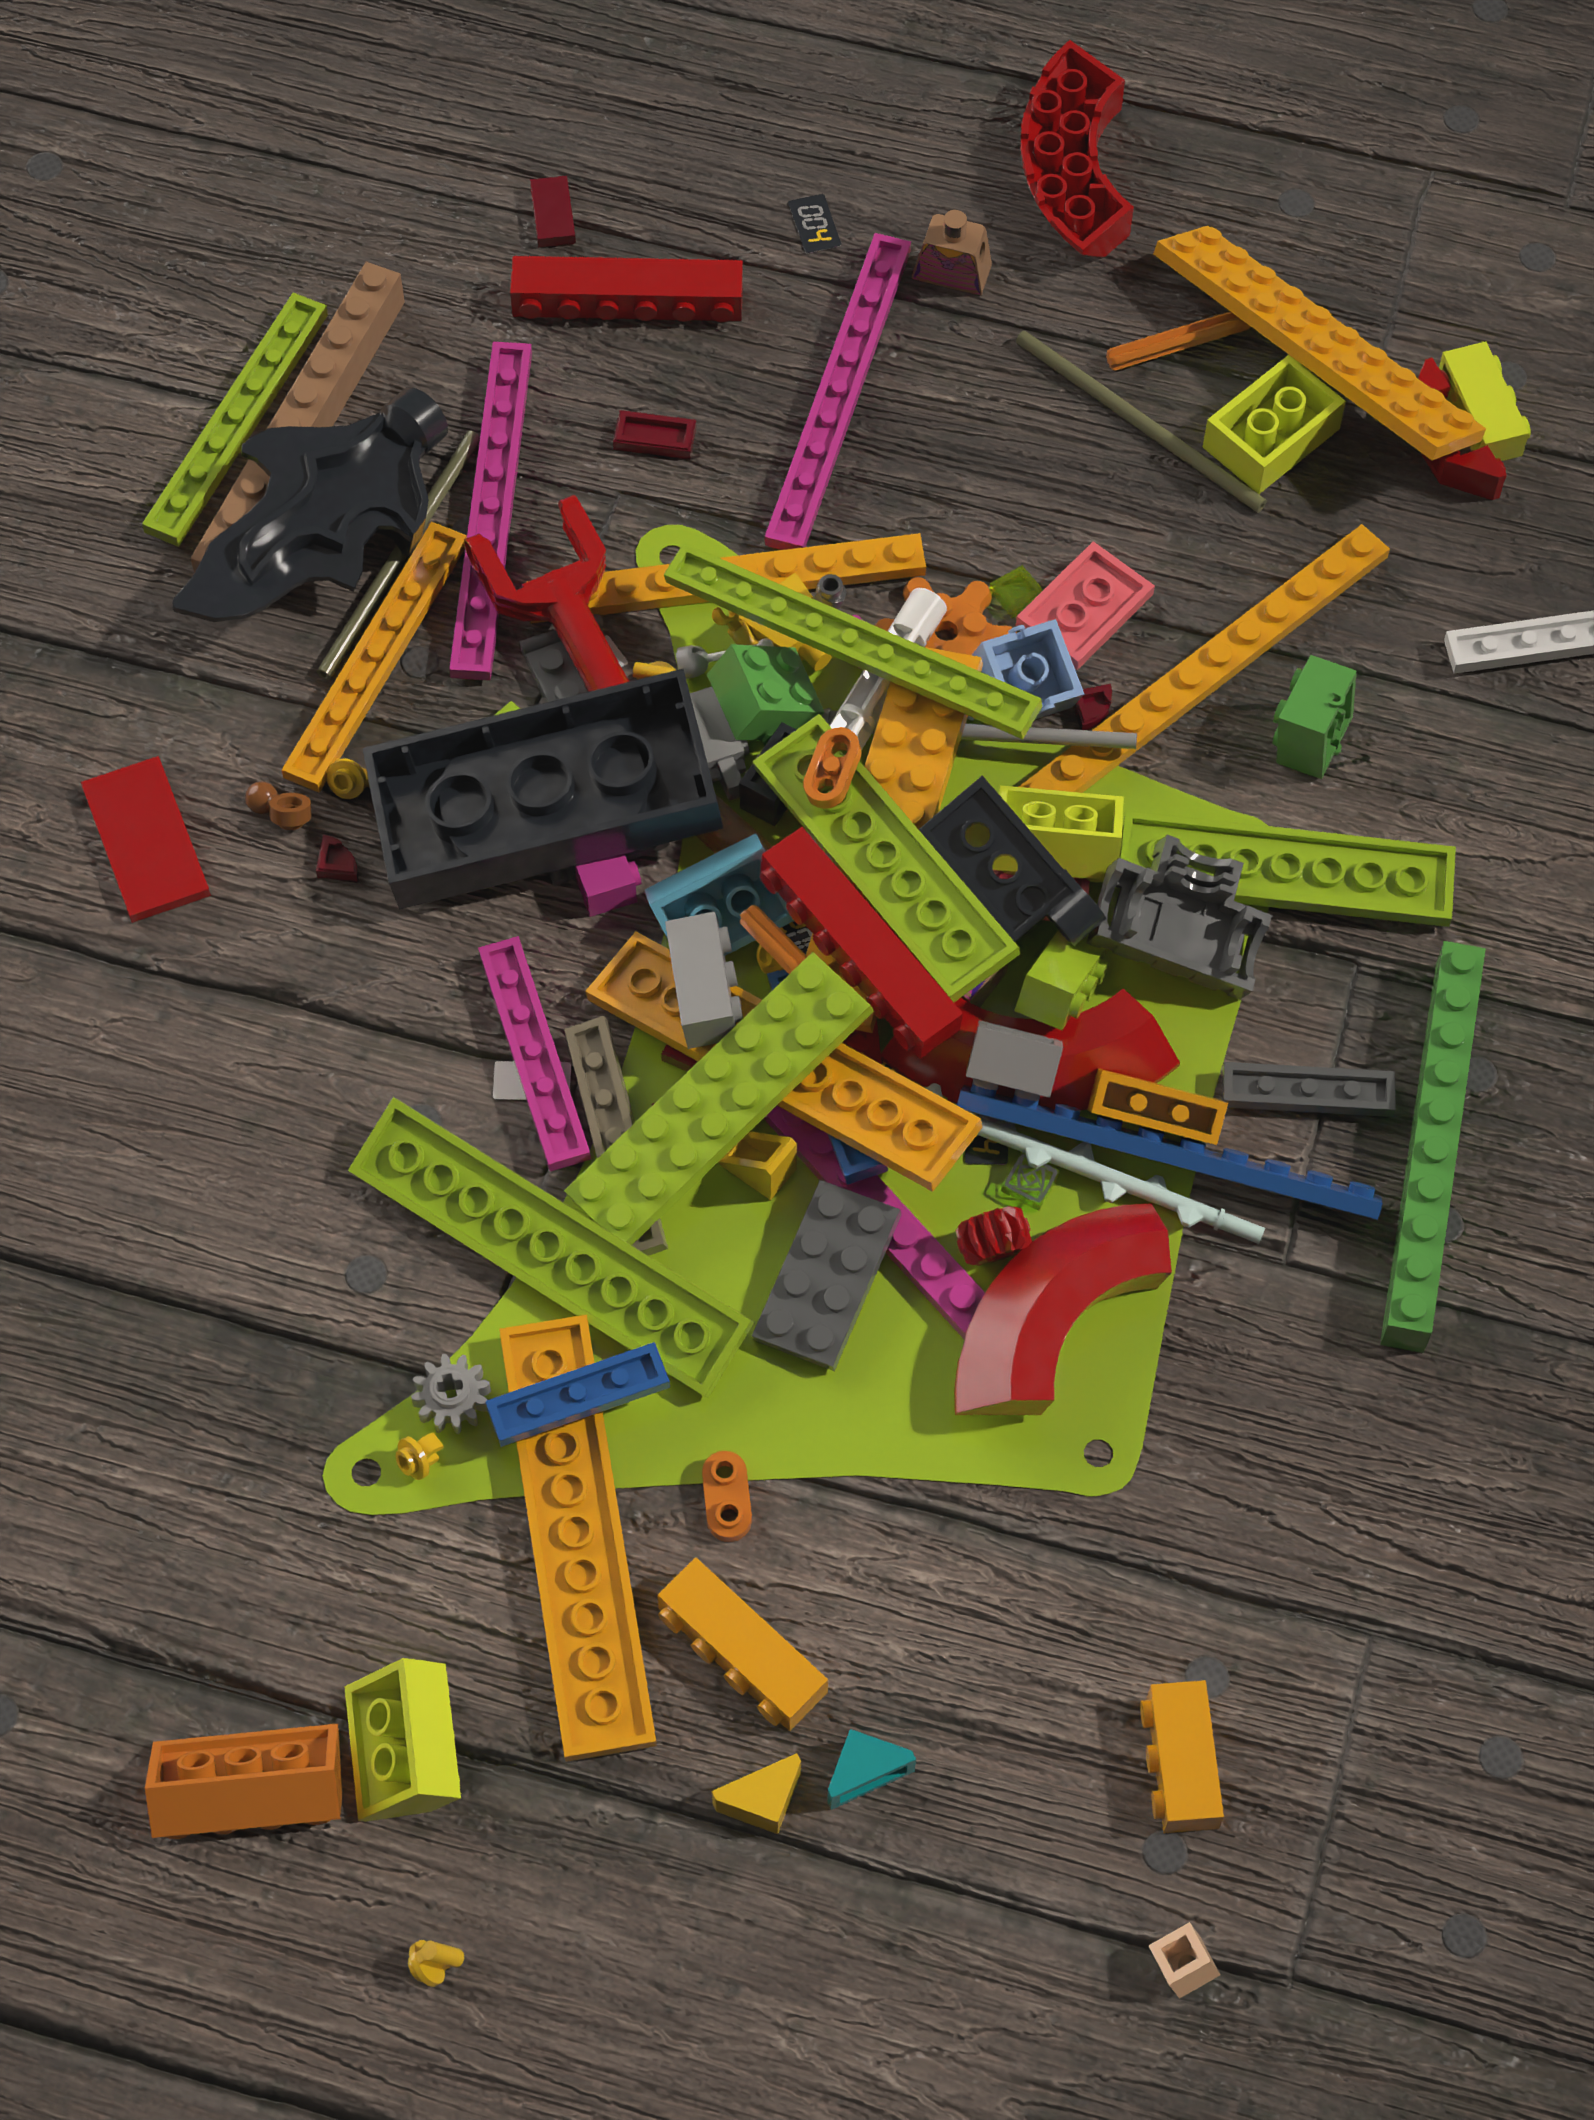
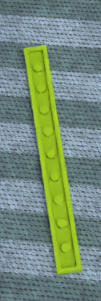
(854, 641)

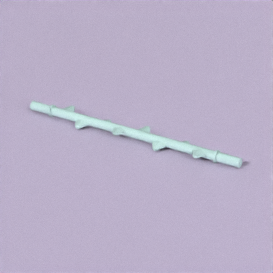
(1114, 1182)

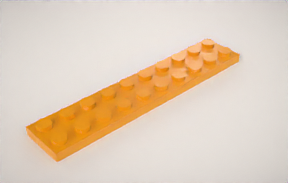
(1320, 342)
(912, 762)
(842, 1096)
(580, 1556)

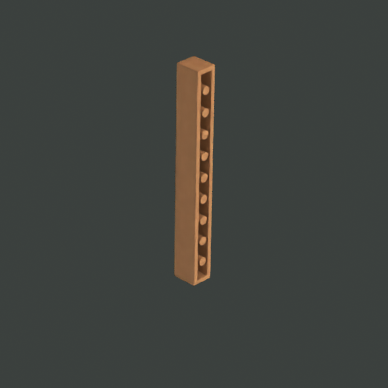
(323, 382)

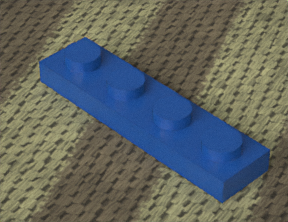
(577, 1394)

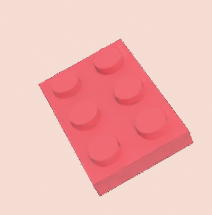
(1089, 601)

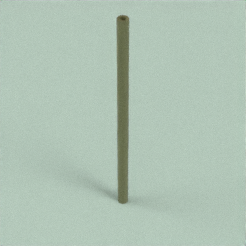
(1141, 421)
(395, 561)

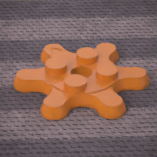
(962, 615)

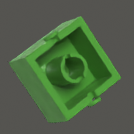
(762, 689)
(1314, 716)

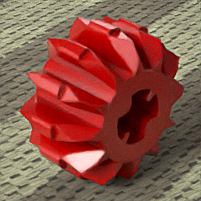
(993, 1235)

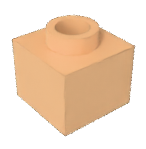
(1176, 1951)

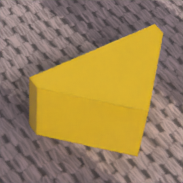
(762, 1161)
(760, 1796)

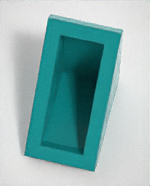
(866, 1766)

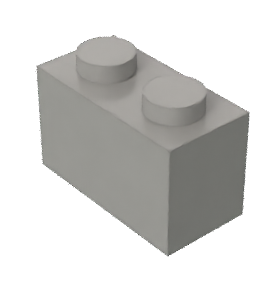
(1013, 1060)

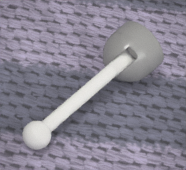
(696, 659)

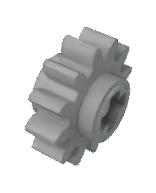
(457, 1377)

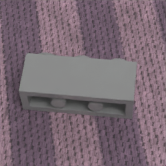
(703, 978)

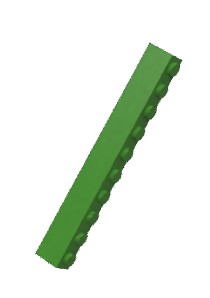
(1433, 1148)

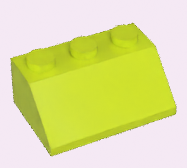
(402, 1740)

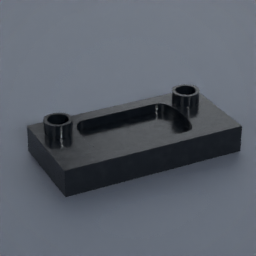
(541, 789)

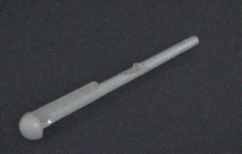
(1040, 735)

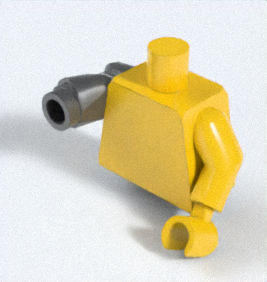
(747, 632)

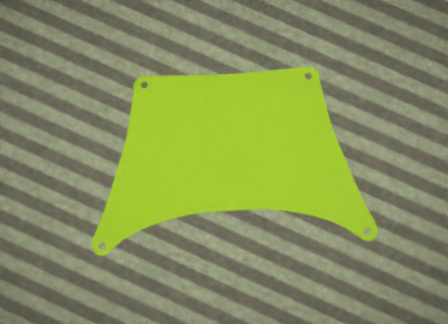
(893, 1388)

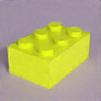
(1273, 424)
(1074, 827)

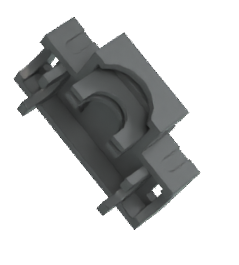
(1182, 918)

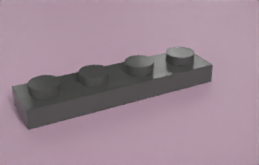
(1309, 1089)

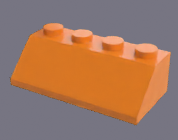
(244, 1781)

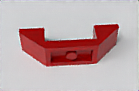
(1472, 472)

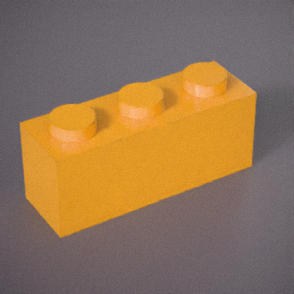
(1157, 1106)
(1182, 1757)

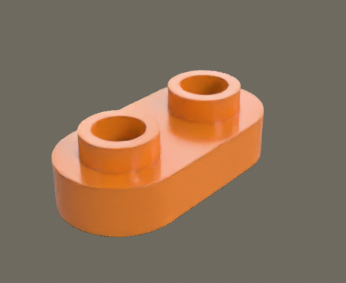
(831, 770)
(727, 1494)

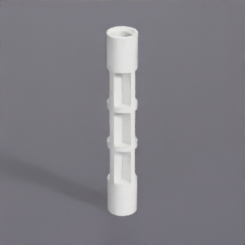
(865, 701)

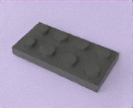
(827, 1275)

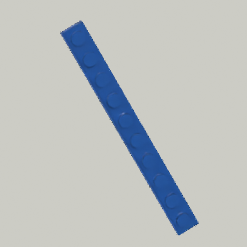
(1187, 1154)

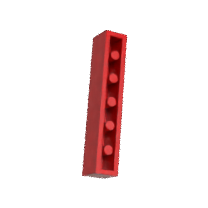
(626, 288)
(860, 943)

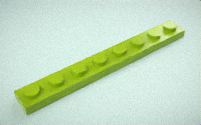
(235, 419)

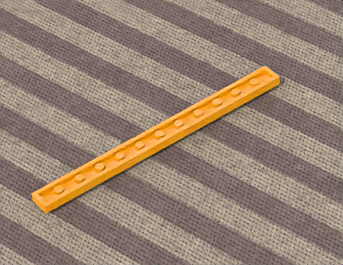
(1218, 660)

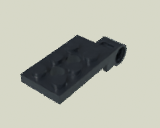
(1037, 888)

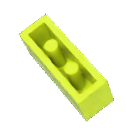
(1483, 393)

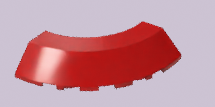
(1060, 152)
(1110, 1037)
(1040, 1294)

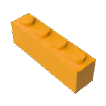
(742, 1645)

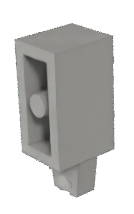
(722, 751)

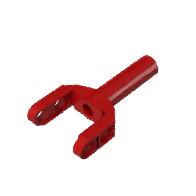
(558, 596)

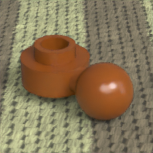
(286, 809)

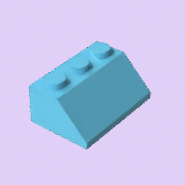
(722, 885)

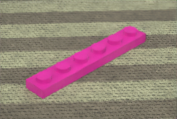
(534, 1054)

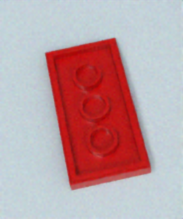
(145, 839)

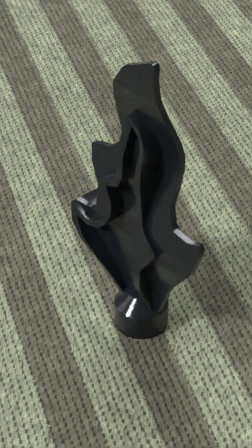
(320, 508)

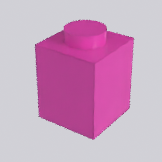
(608, 884)

